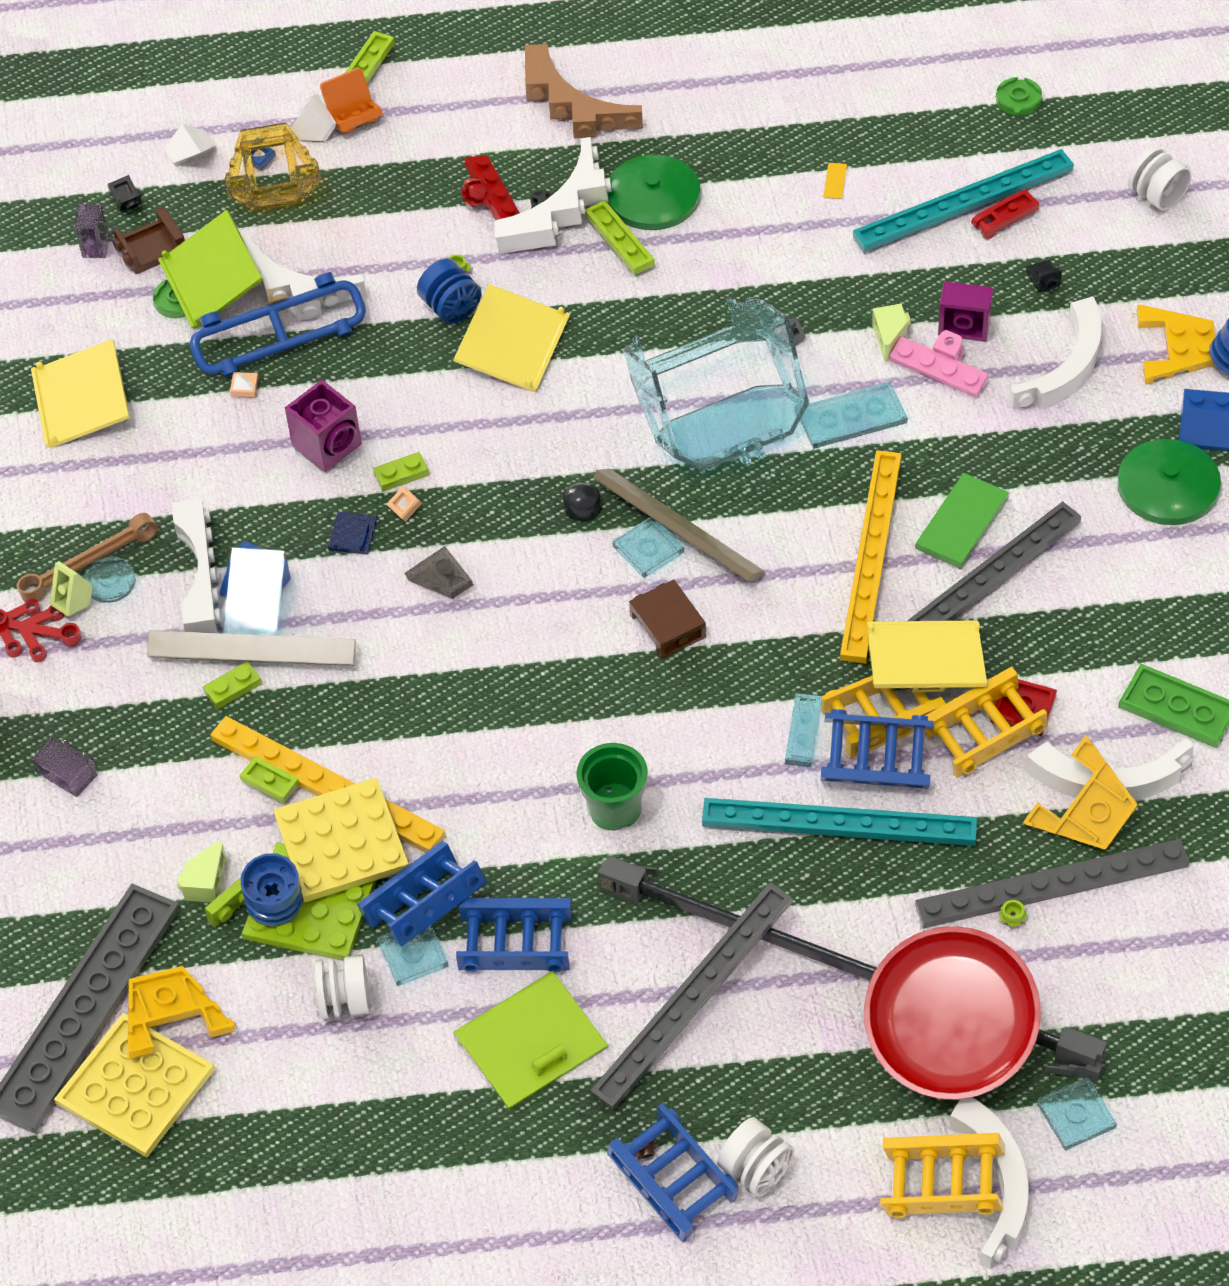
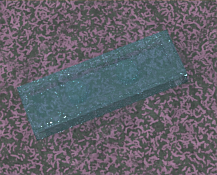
(803, 730)

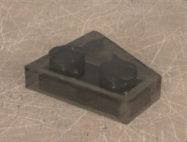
(440, 574)

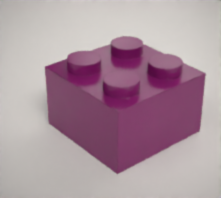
(965, 310)

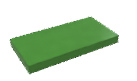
(962, 520)
(1177, 705)

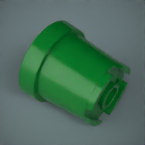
(614, 769)

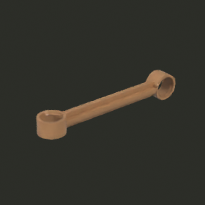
(91, 555)

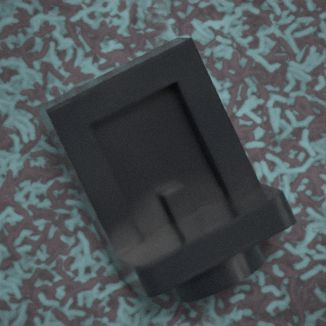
(124, 193)

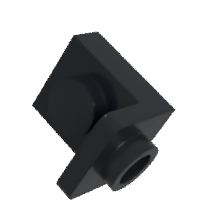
(1044, 276)

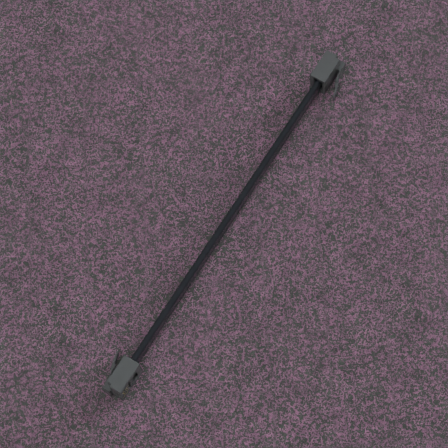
(1077, 1051)

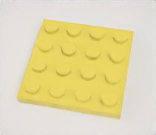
(341, 839)
(135, 1096)

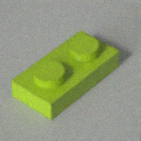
(401, 471)
(232, 685)
(269, 779)
(225, 904)

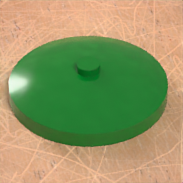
(654, 192)
(1169, 482)

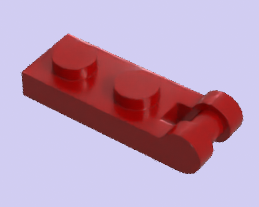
(1005, 213)

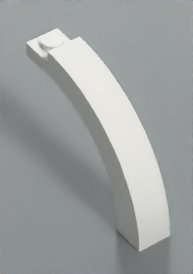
(1074, 371)
(1142, 781)
(975, 1118)

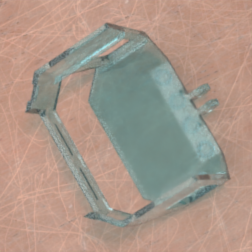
(736, 423)

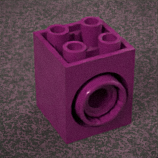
(323, 425)

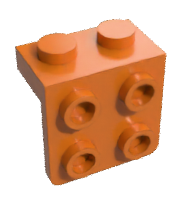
(349, 100)

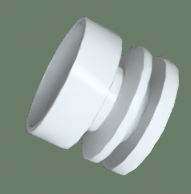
(1159, 178)
(342, 987)
(755, 1156)

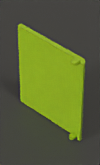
(210, 269)
(530, 1039)

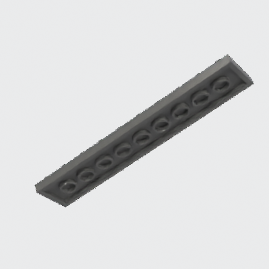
(84, 1006)

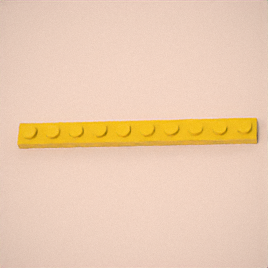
(870, 556)
(318, 779)

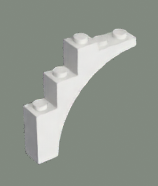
(564, 208)
(282, 282)

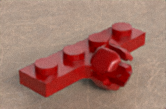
(487, 188)

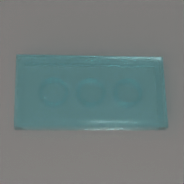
(853, 415)
(254, 592)

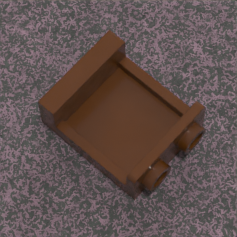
(145, 245)
(668, 618)

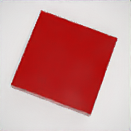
(1034, 695)

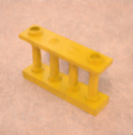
(860, 692)
(982, 698)
(931, 1148)

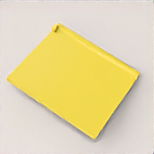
(511, 338)
(80, 394)
(926, 655)

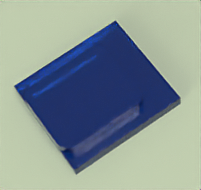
(352, 533)

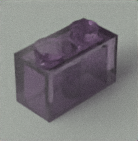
(91, 231)
(65, 766)

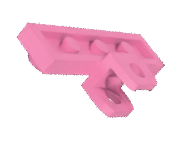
(941, 363)

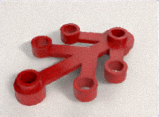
(31, 626)

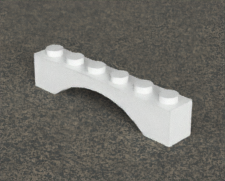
(191, 527)

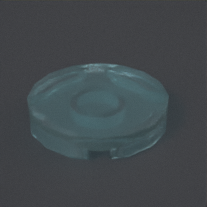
(110, 579)

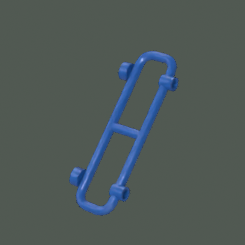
(325, 285)

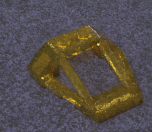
(244, 187)

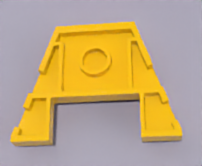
(1186, 342)
(1097, 810)
(165, 999)

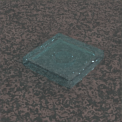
(648, 546)
(414, 959)
(1076, 1113)

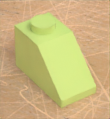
(889, 324)
(69, 590)
(203, 874)

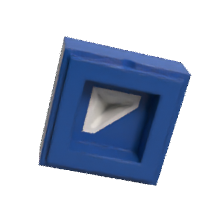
(262, 157)

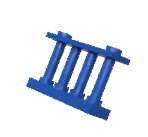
(888, 775)
(413, 880)
(514, 910)
(662, 1198)

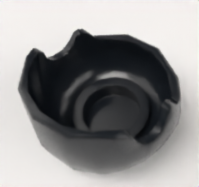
(582, 501)

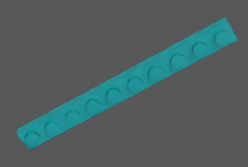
(962, 200)
(839, 821)

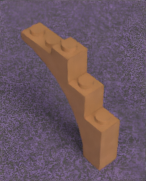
(566, 102)

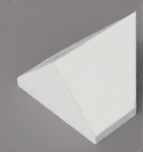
(314, 121)
(188, 144)

